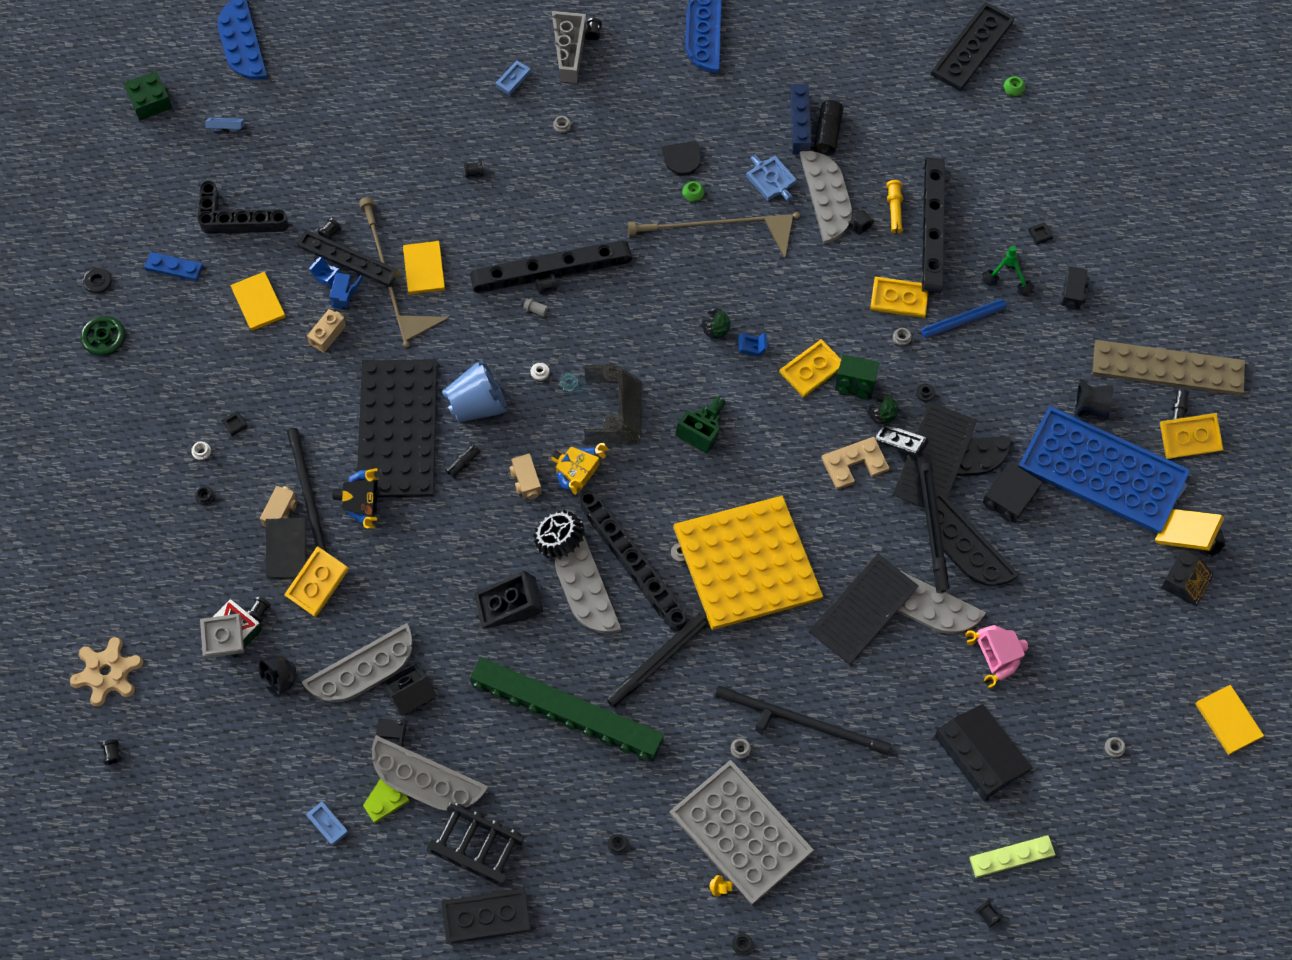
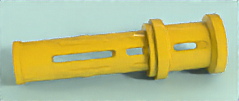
(895, 199)

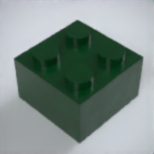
(147, 95)
(856, 376)

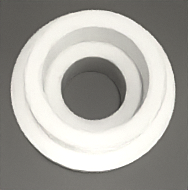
(540, 376)
(198, 446)

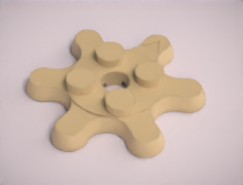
(115, 680)

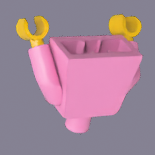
(1000, 649)

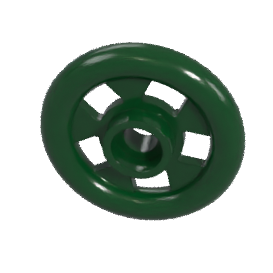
(102, 349)

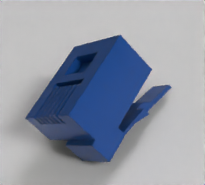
(343, 290)

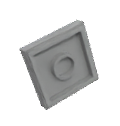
(222, 635)

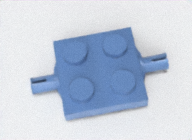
(771, 178)

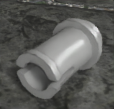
(535, 307)

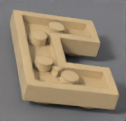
(839, 461)

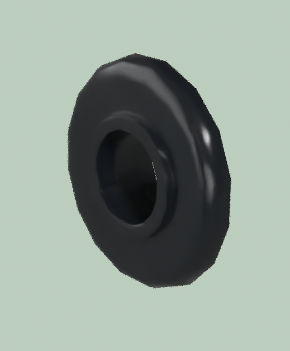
(97, 273)

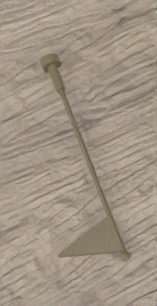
(778, 226)
(409, 325)

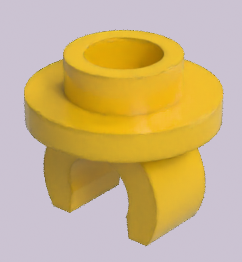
(720, 886)

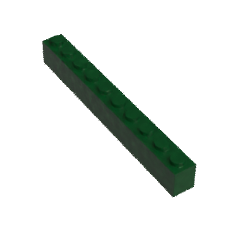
(566, 709)

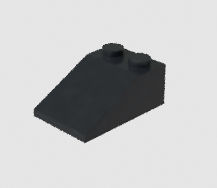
(509, 600)

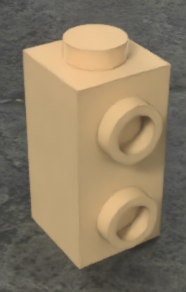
(326, 330)
(526, 477)
(279, 504)

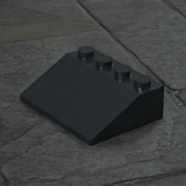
(982, 751)

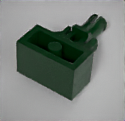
(701, 427)

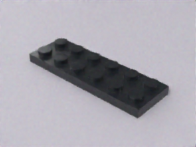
(972, 46)

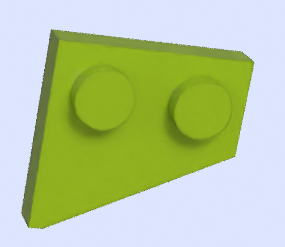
(383, 801)

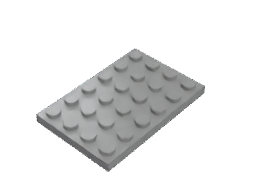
(741, 832)

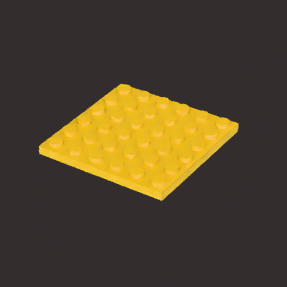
(747, 562)

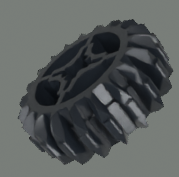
(559, 534)

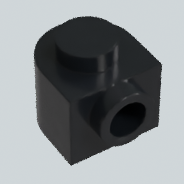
(860, 222)

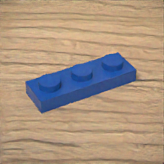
(173, 266)

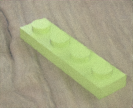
(1012, 856)

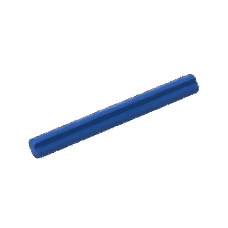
(963, 318)

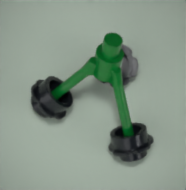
(1012, 261)

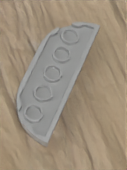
(827, 194)
(586, 590)
(940, 610)
(362, 668)
(422, 777)

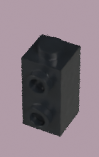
(1074, 287)

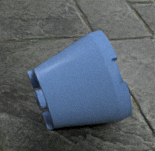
(475, 394)

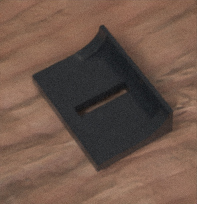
(392, 729)

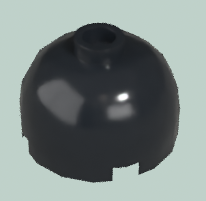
(277, 671)

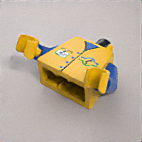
(577, 466)

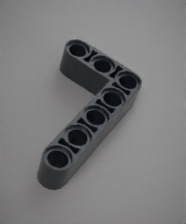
(235, 217)

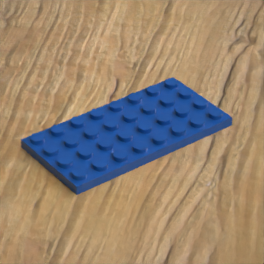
(1104, 469)

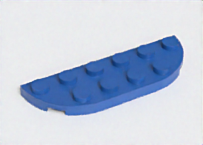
(703, 34)
(240, 40)

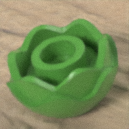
(1015, 90)
(694, 196)

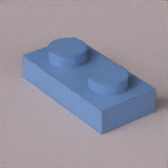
(513, 78)
(232, 124)
(327, 823)

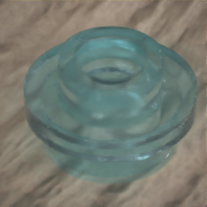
(568, 377)

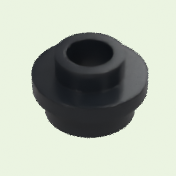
(925, 396)
(204, 490)
(618, 838)
(742, 937)

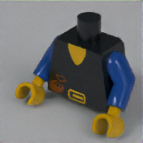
(360, 496)

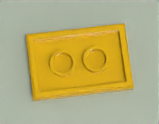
(423, 267)
(899, 297)
(257, 301)
(811, 368)
(1191, 436)
(1190, 529)
(316, 581)
(1229, 719)

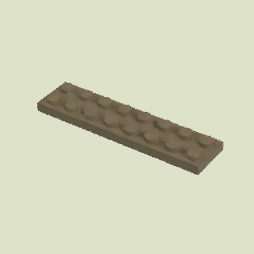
(1168, 367)

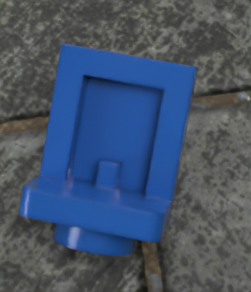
(323, 272)
(753, 345)

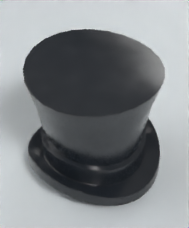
(1093, 400)

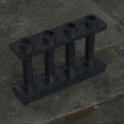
(475, 865)

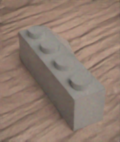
(569, 38)

